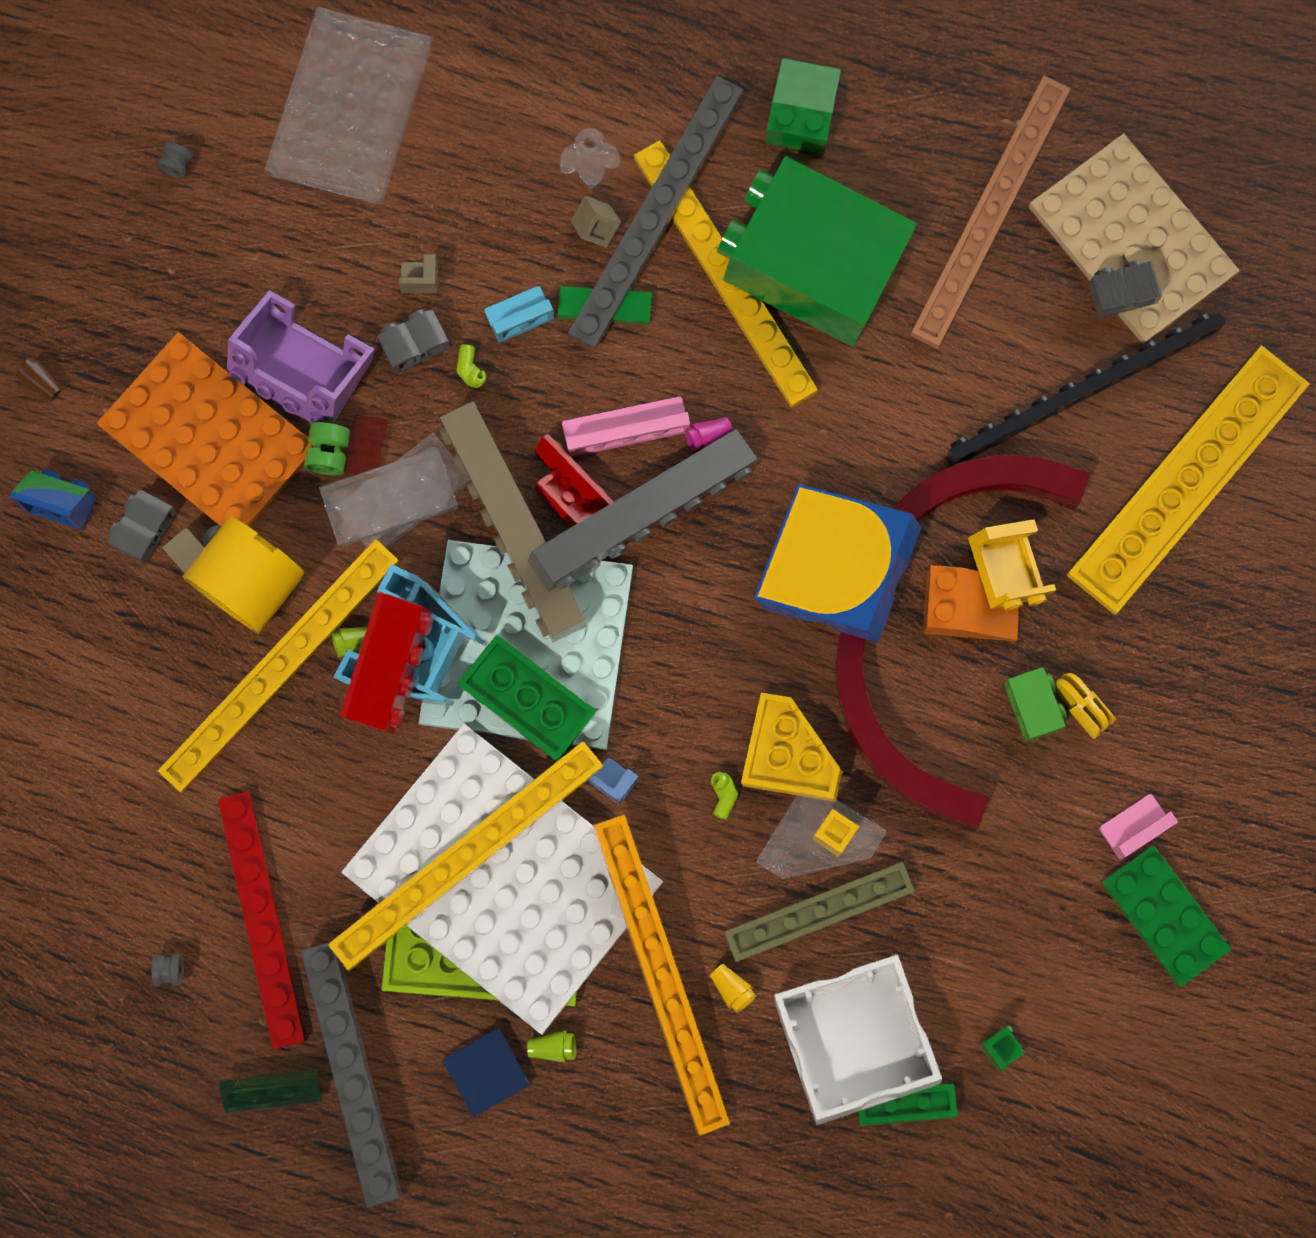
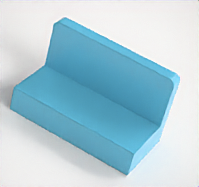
(519, 314)

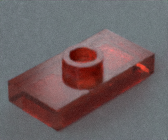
(366, 445)

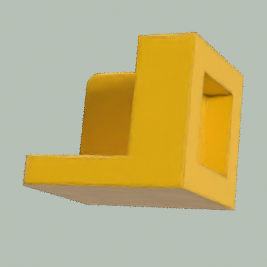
(835, 832)

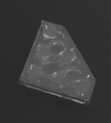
(795, 853)

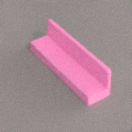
(625, 426)

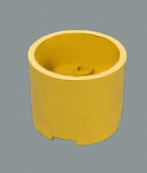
(244, 574)

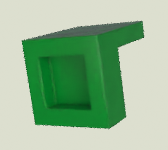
(1001, 1048)

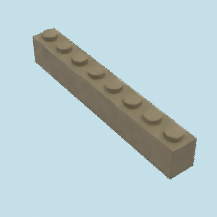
(509, 516)

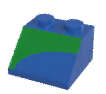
(55, 499)

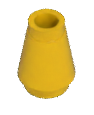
(733, 989)

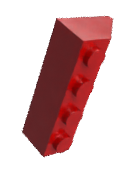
(386, 663)

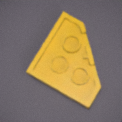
(788, 753)

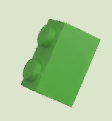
(1035, 704)

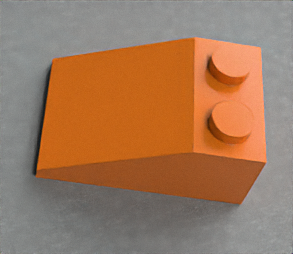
(960, 608)

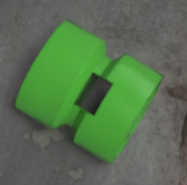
(327, 438)

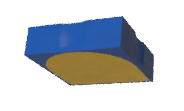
(838, 562)

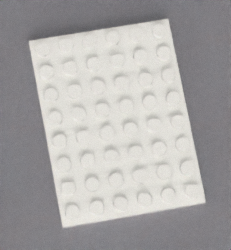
(527, 917)

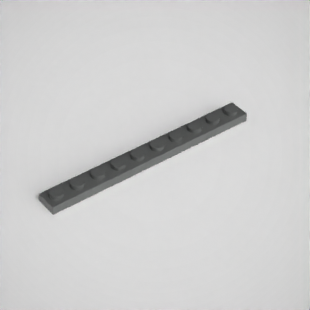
(655, 213)

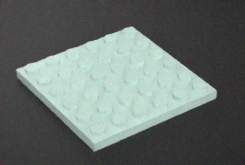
(491, 602)

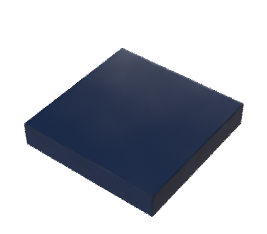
(486, 1072)

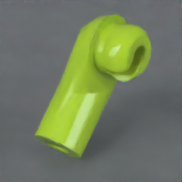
(467, 370)
(726, 793)

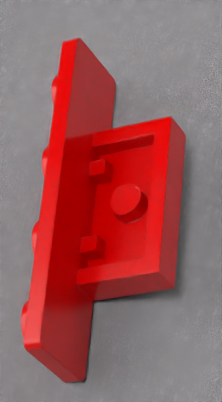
(568, 486)

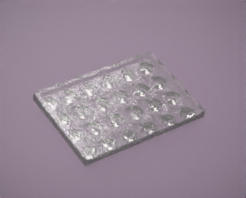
(348, 105)

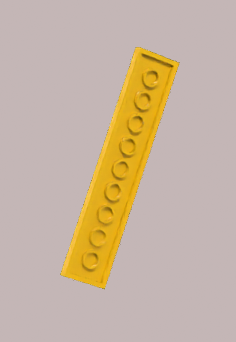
(1188, 480)

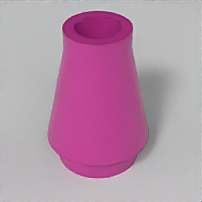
(705, 433)

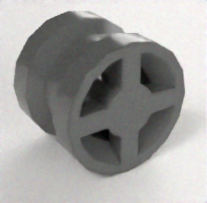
(174, 160)
(167, 969)

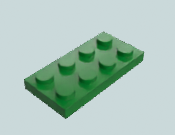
(527, 698)
(1166, 916)

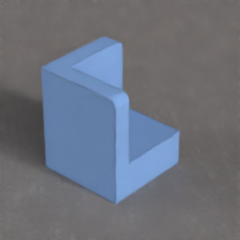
(614, 781)

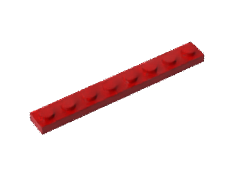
(261, 920)

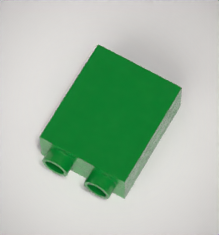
(814, 249)

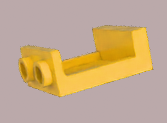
(1009, 565)

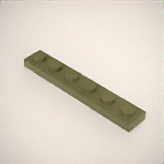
(819, 912)

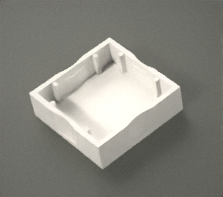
(857, 1040)

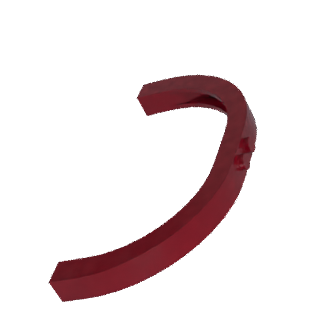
(986, 474)

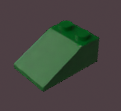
(802, 106)

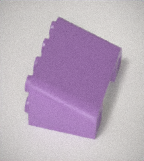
(293, 363)

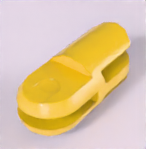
(1084, 704)

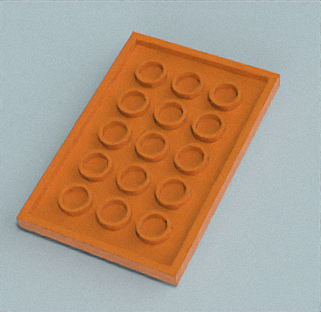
(206, 434)

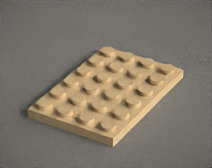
(1125, 212)

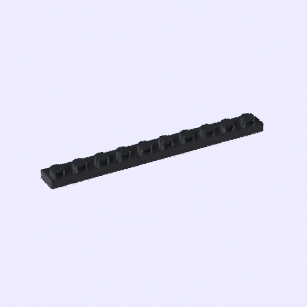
(1095, 383)

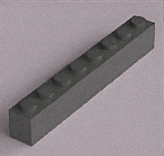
(642, 510)
(352, 1075)

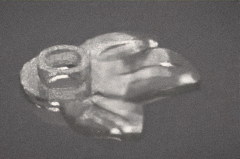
(589, 161)

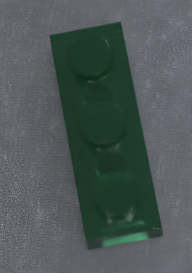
(271, 1090)

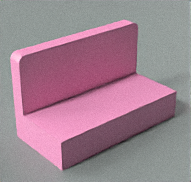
(1136, 826)

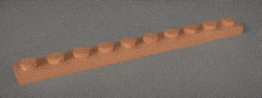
(990, 212)

